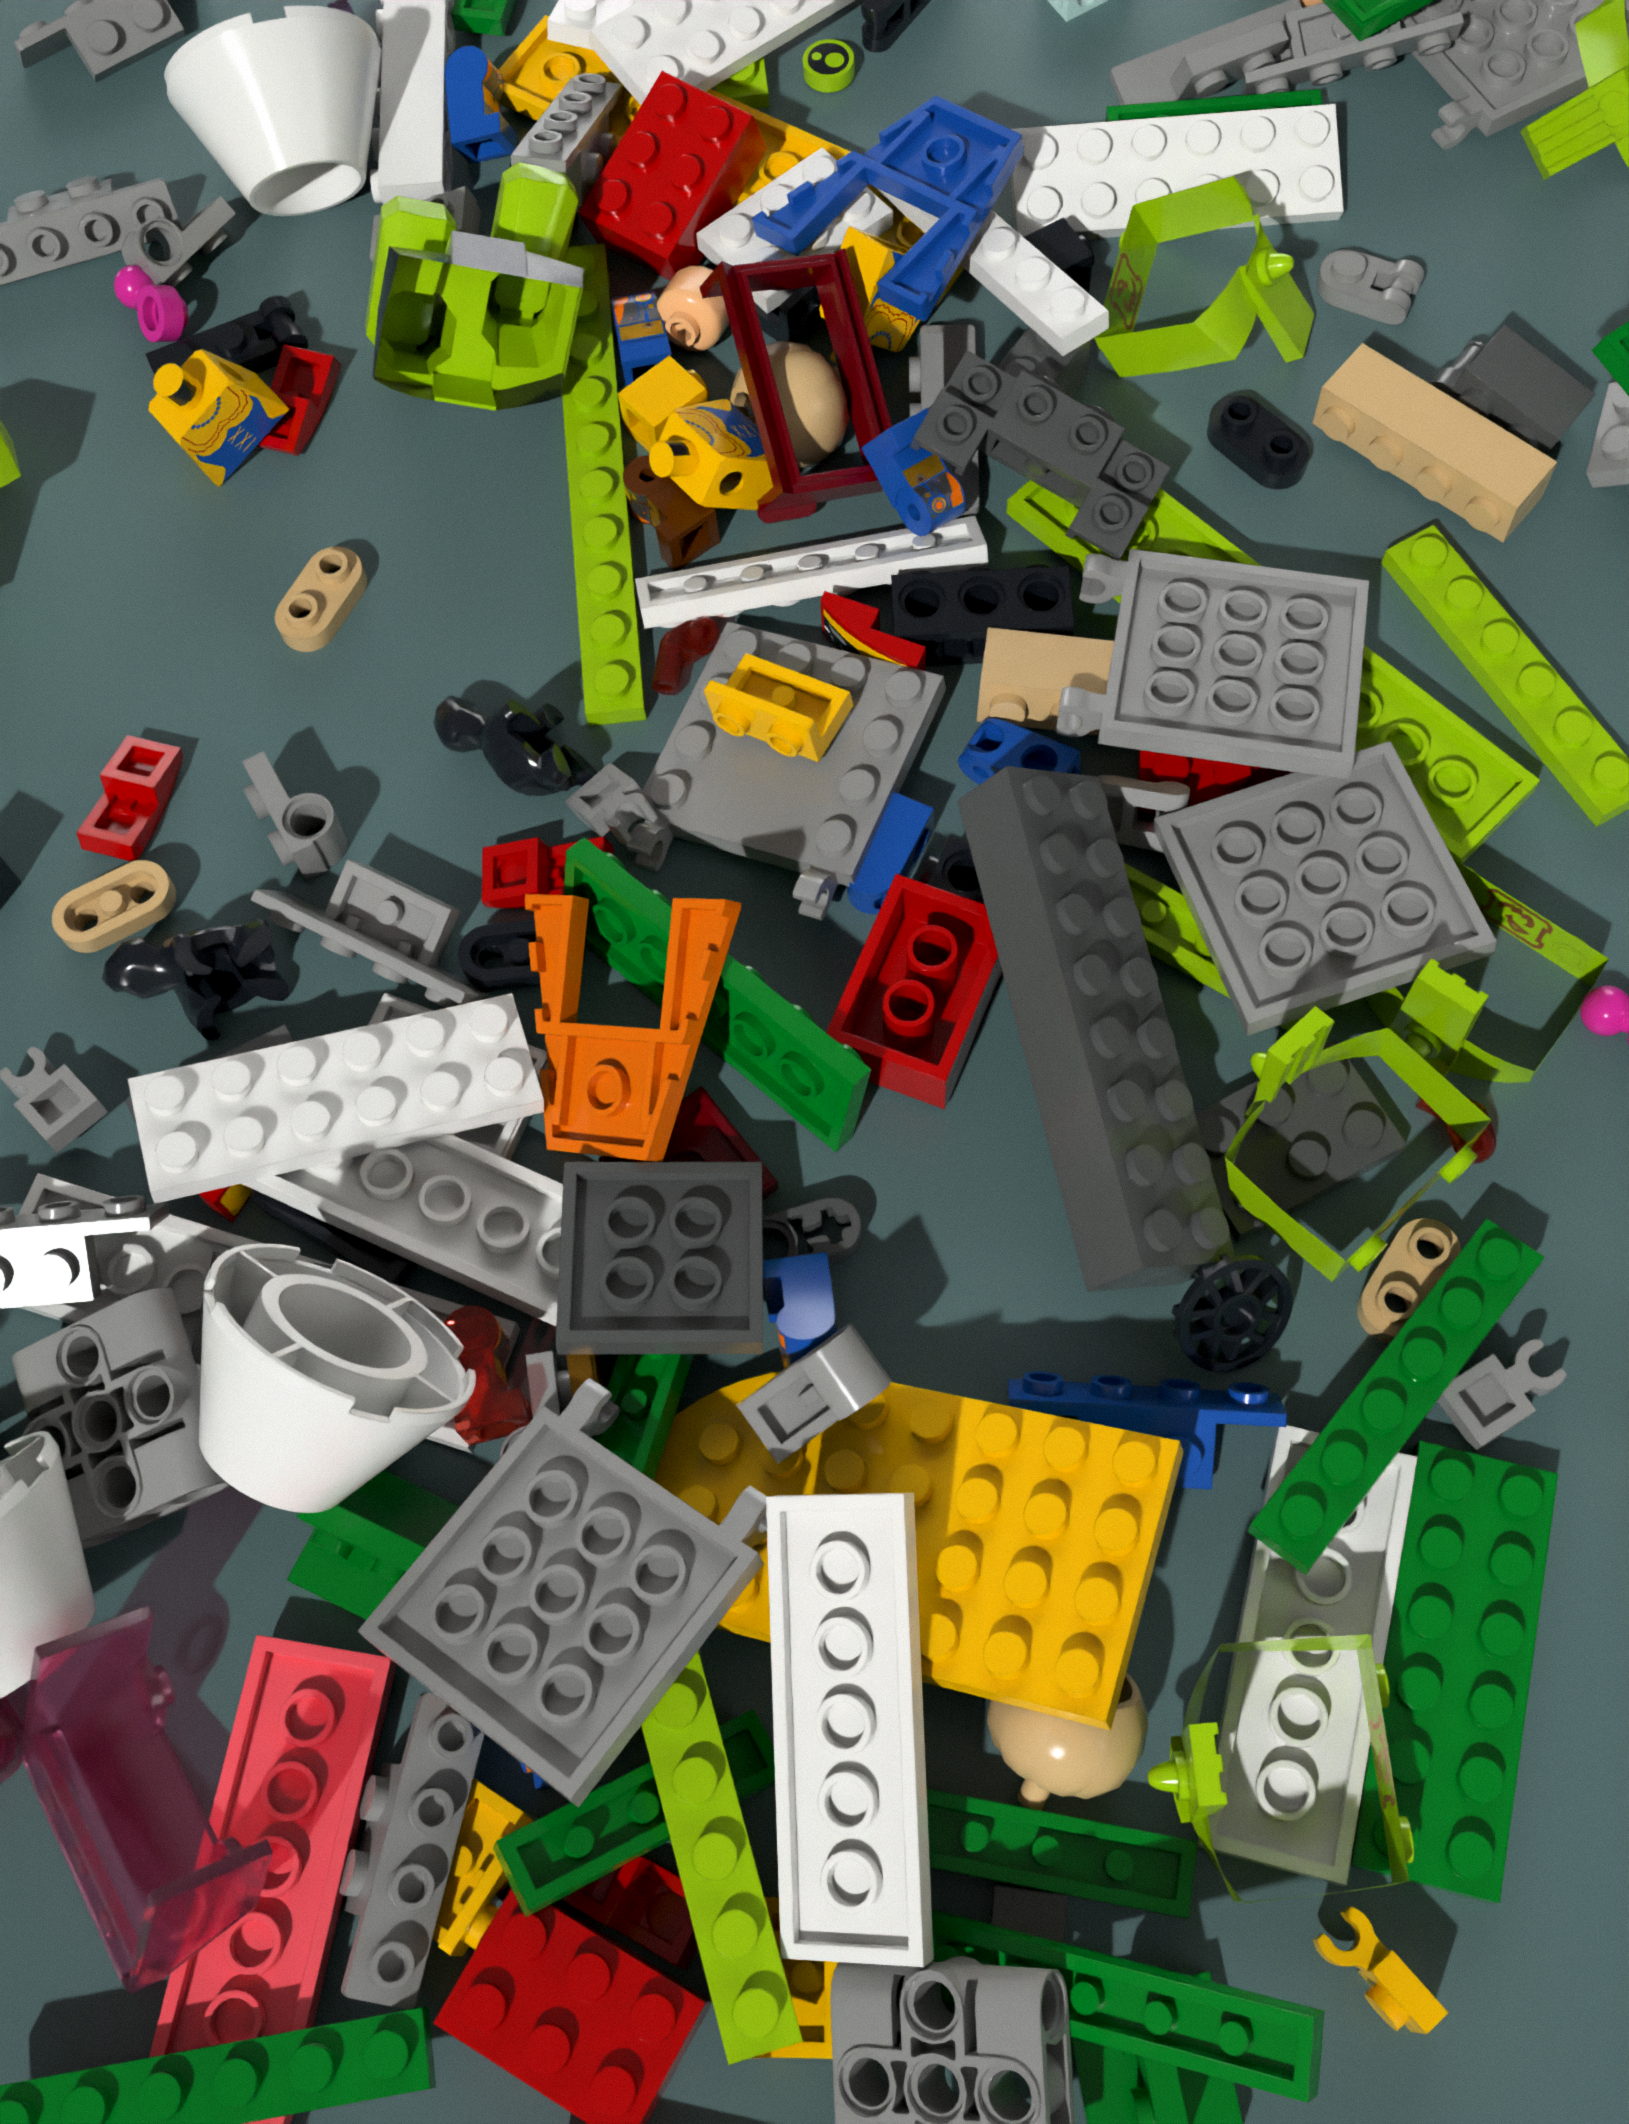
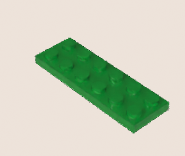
(747, 1022)
(1460, 1667)

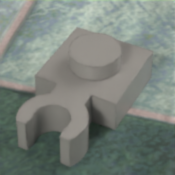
(611, 803)
(53, 1101)
(1494, 1399)

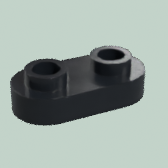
(1252, 440)
(501, 940)

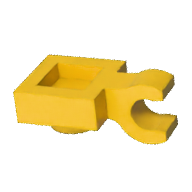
(1394, 1988)

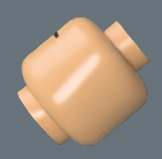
(688, 318)

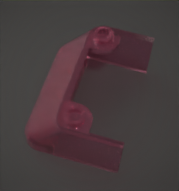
(125, 1805)

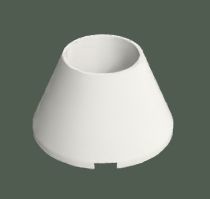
(283, 104)
(317, 1376)
(41, 1557)

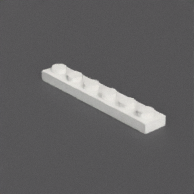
(1025, 281)
(807, 572)

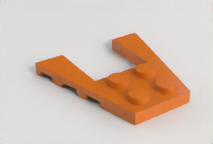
(620, 1085)

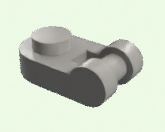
(1348, 283)
(1125, 798)

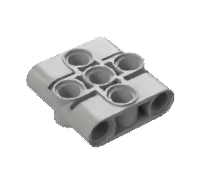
(123, 1411)
(1001, 2026)

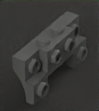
(1048, 440)

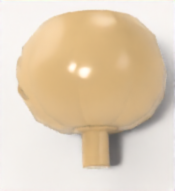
(809, 397)
(1069, 1755)

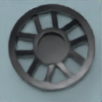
(1232, 1312)

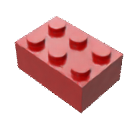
(672, 176)
(919, 990)
(573, 2013)

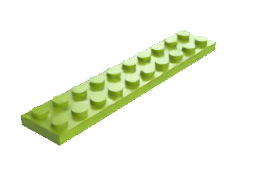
(1456, 770)

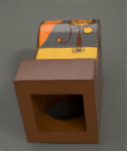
(681, 524)

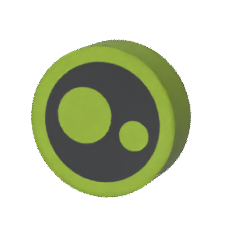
(828, 65)

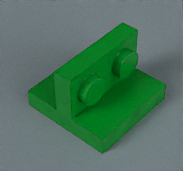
(368, 1542)
(1140, 2090)

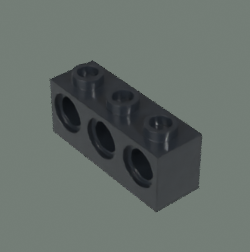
(958, 634)

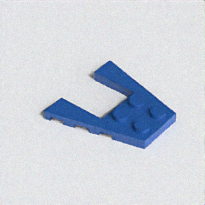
(930, 158)

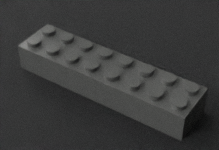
(1094, 1030)

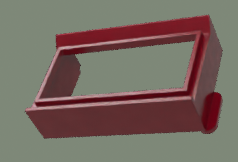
(794, 494)

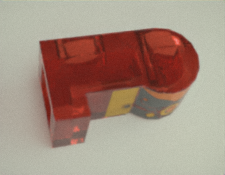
(492, 1408)

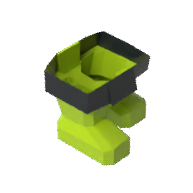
(494, 303)

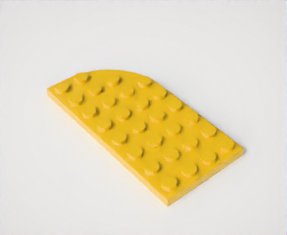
(1024, 1526)

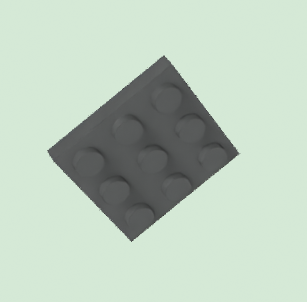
(661, 1258)

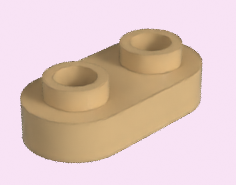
(325, 595)
(115, 905)
(1405, 1274)

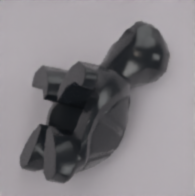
(514, 744)
(206, 968)

